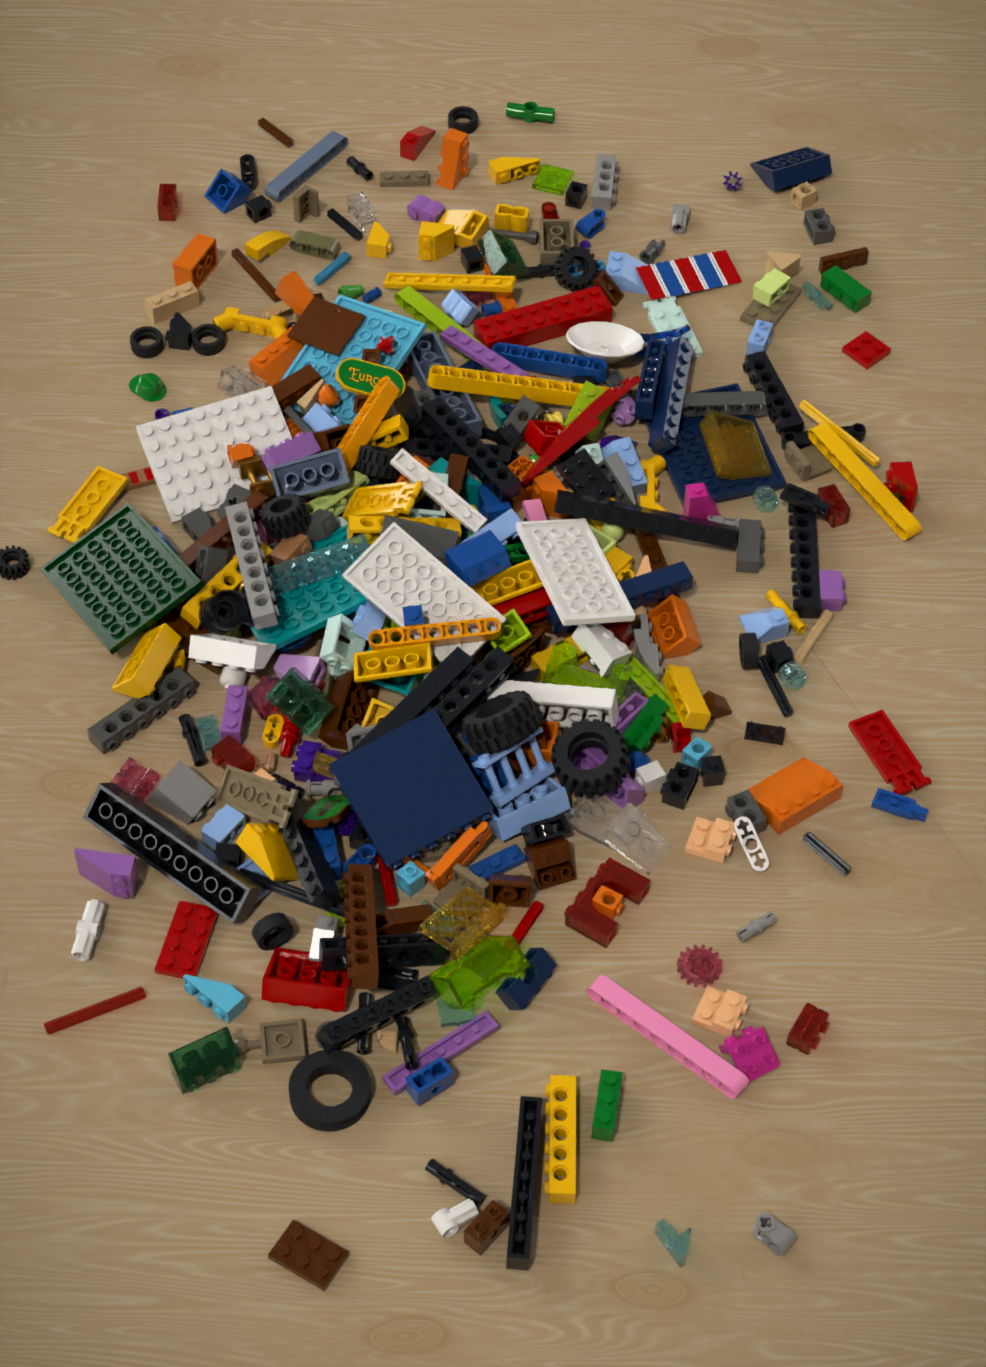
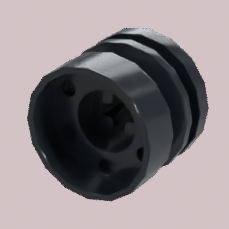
(232, 610)

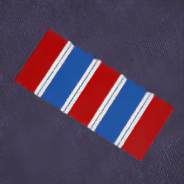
(688, 274)

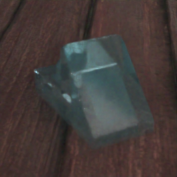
(675, 1244)

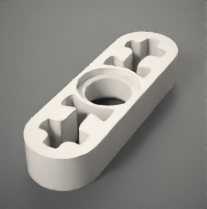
(739, 832)

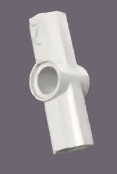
(88, 930)

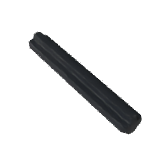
(775, 686)

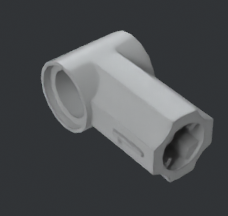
(679, 217)

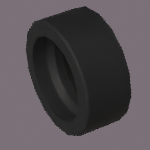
(463, 112)
(206, 330)
(146, 332)
(748, 650)
(269, 923)

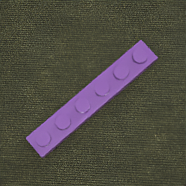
(479, 352)
(447, 1047)

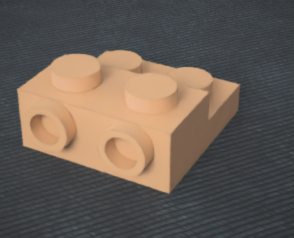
(711, 839)
(720, 1011)

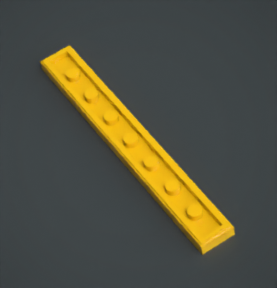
(423, 281)

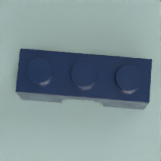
(517, 993)

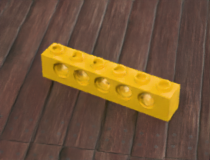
(372, 526)
(229, 574)
(561, 1190)

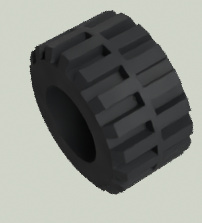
(563, 274)
(376, 462)
(285, 516)

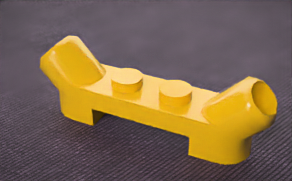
(234, 320)
(652, 468)

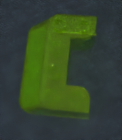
(562, 671)
(479, 968)

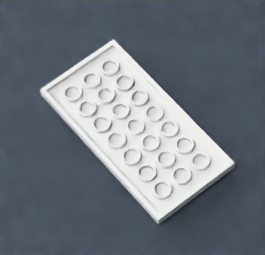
(574, 572)
(403, 574)

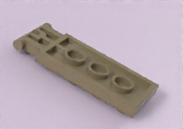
(256, 796)

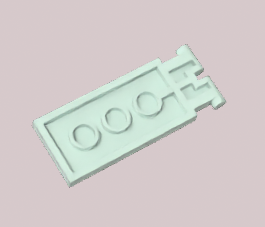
(668, 316)

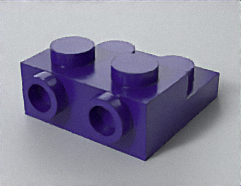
(304, 765)

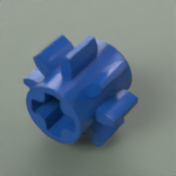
(637, 760)

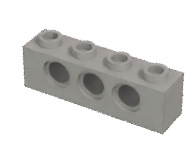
(604, 182)

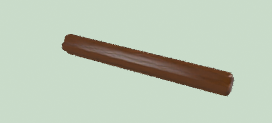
(255, 274)

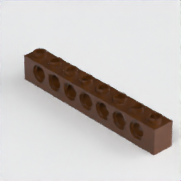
(360, 927)

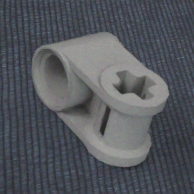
(773, 1235)

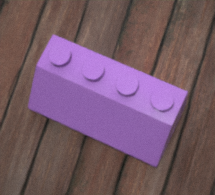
(627, 792)

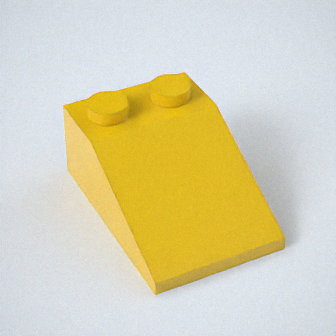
(268, 850)

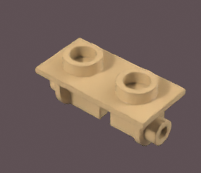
(279, 309)

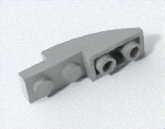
(645, 650)

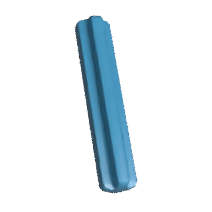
(331, 268)

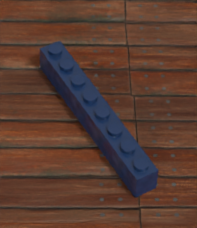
(670, 395)
(640, 590)

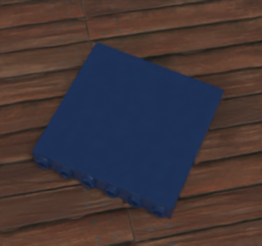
(411, 790)

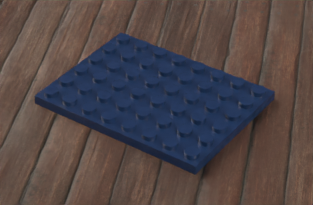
(691, 462)

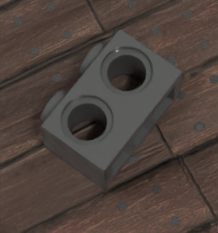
(818, 226)
(745, 805)

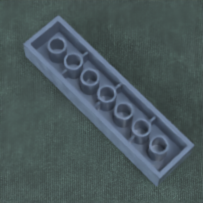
(431, 352)

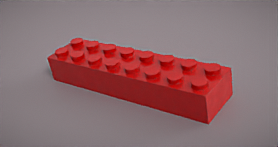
(544, 319)

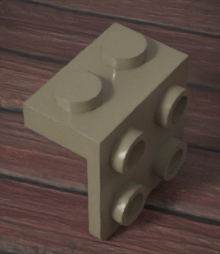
(807, 461)
(462, 877)

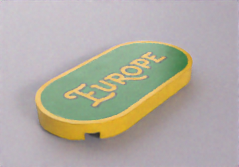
(362, 376)

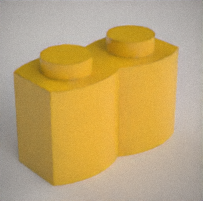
(511, 218)

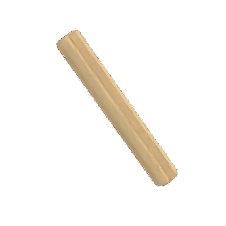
(813, 636)

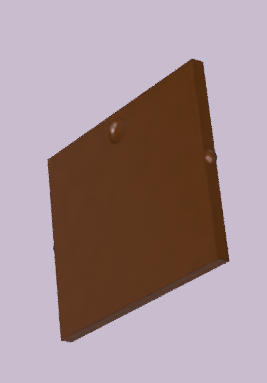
(326, 326)

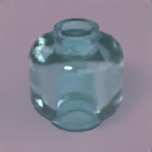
(765, 499)
(792, 675)

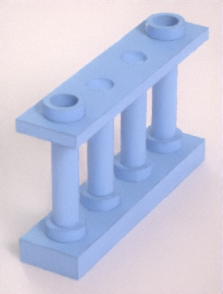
(514, 786)

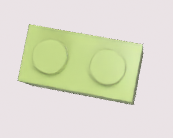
(771, 287)

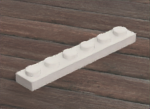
(438, 491)

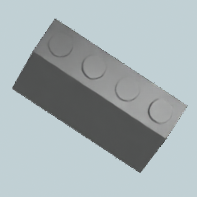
(432, 538)

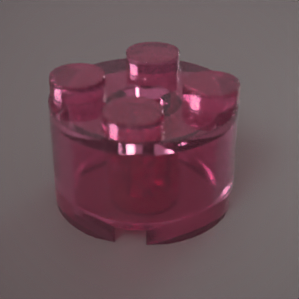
(257, 697)

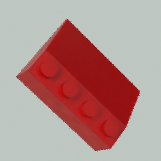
(297, 981)

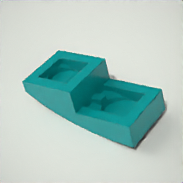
(496, 413)

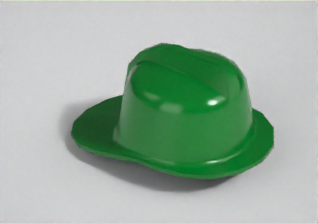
(148, 387)

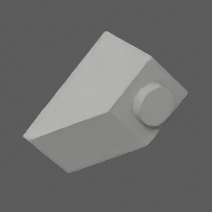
(324, 928)

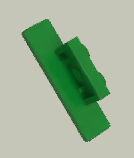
(645, 724)

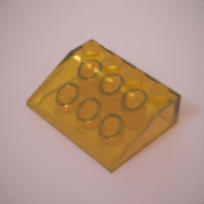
(734, 446)

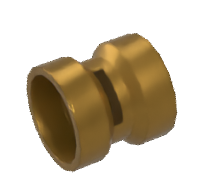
(662, 735)

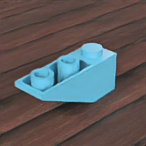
(218, 996)

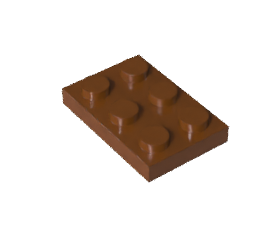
(308, 1255)

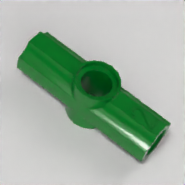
(530, 112)

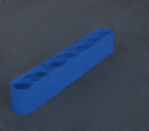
(552, 362)

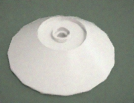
(605, 340)

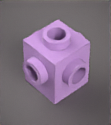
(623, 411)

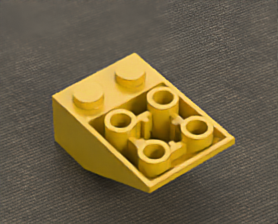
(469, 226)

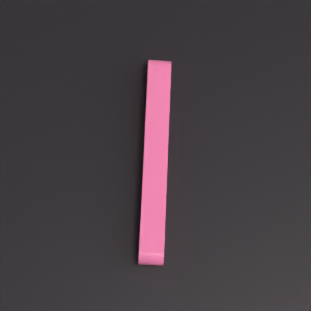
(668, 1037)

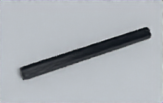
(290, 891)

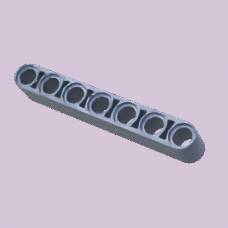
(306, 166)

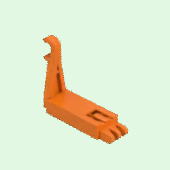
(461, 852)

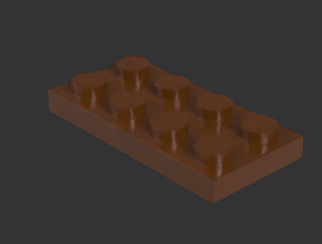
(185, 630)

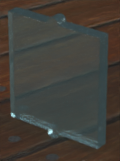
(453, 1017)

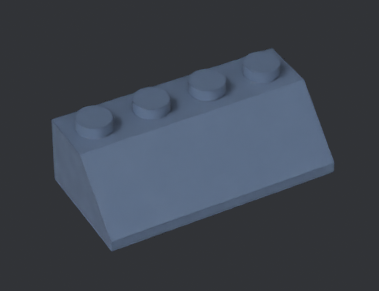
(311, 475)

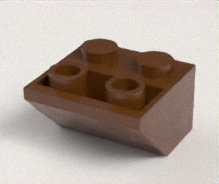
(550, 862)

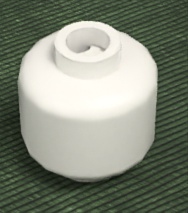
(232, 677)

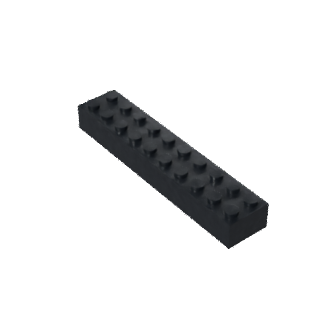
(173, 852)

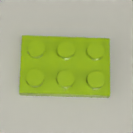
(586, 395)

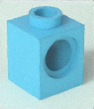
(694, 751)
(410, 879)

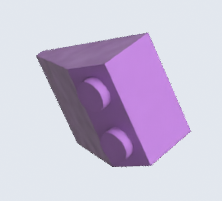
(109, 871)

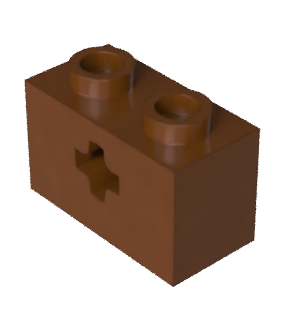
(486, 1227)

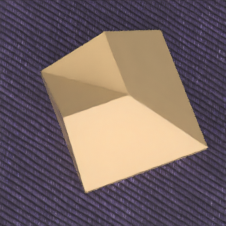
(784, 262)

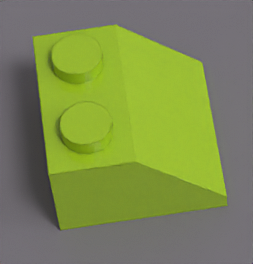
(512, 632)

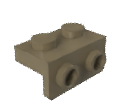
(305, 203)

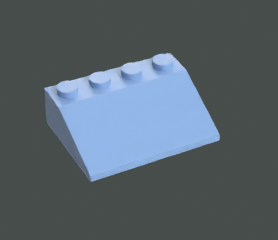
(535, 804)

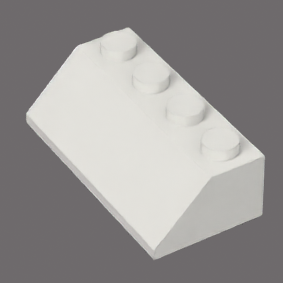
(230, 651)

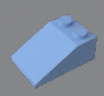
(623, 272)

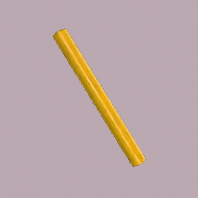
(850, 441)

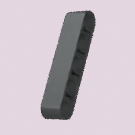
(724, 402)

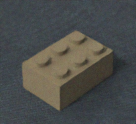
(555, 237)

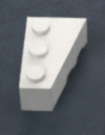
(601, 646)

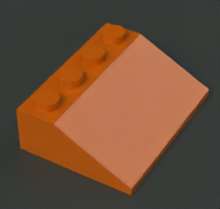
(796, 794)

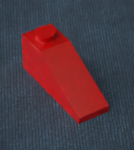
(415, 141)

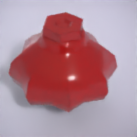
(386, 345)

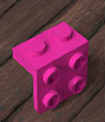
(751, 1052)

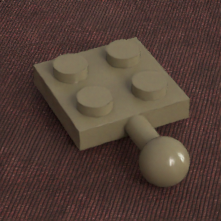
(279, 1041)

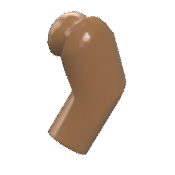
(270, 763)

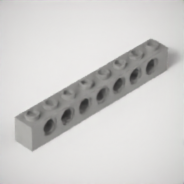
(251, 565)

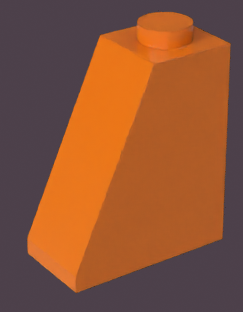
(294, 292)

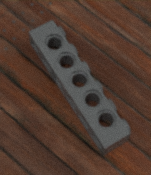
(140, 712)

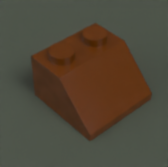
(510, 890)

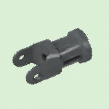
(652, 249)

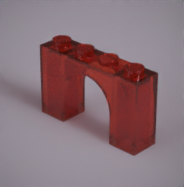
(586, 919)

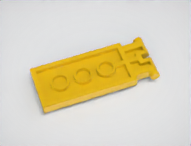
(383, 499)
(88, 504)

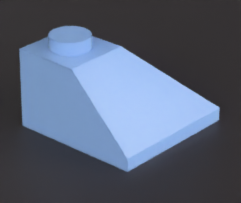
(766, 623)

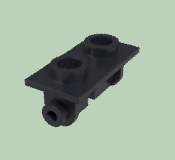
(764, 733)

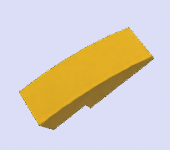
(266, 244)

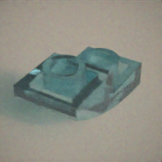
(207, 732)

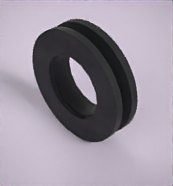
(330, 1117)

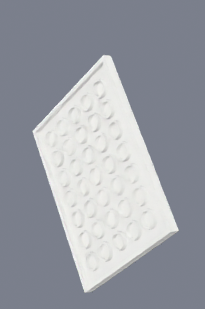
(191, 449)

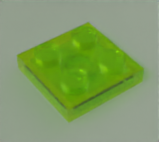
(552, 179)

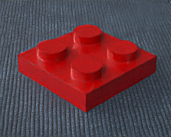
(866, 350)

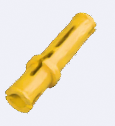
(792, 616)

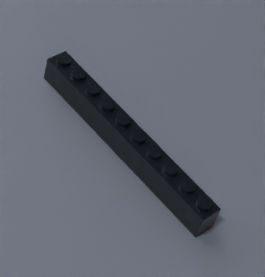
(645, 519)

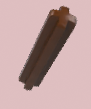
(275, 132)

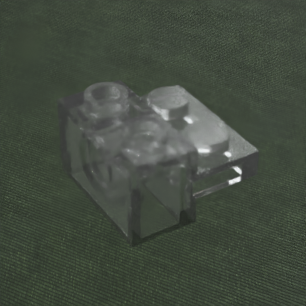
(239, 381)

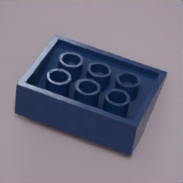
(792, 168)

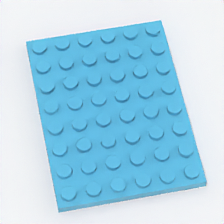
(376, 324)

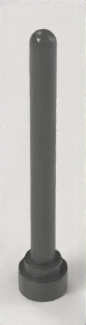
(531, 237)

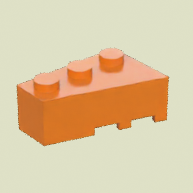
(455, 159)

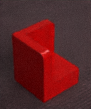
(679, 737)

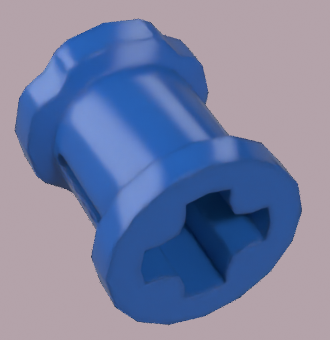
(491, 309)

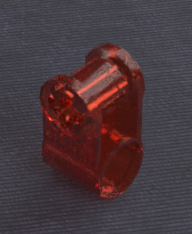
(549, 211)

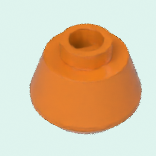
(329, 395)

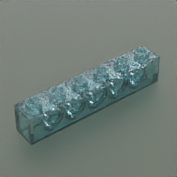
(316, 565)

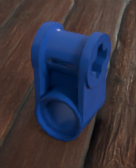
(591, 223)
(359, 857)

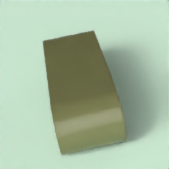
(314, 245)

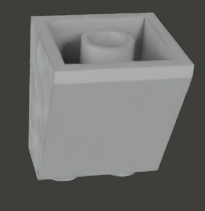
(182, 794)

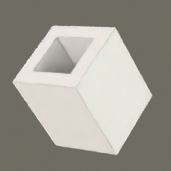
(650, 776)

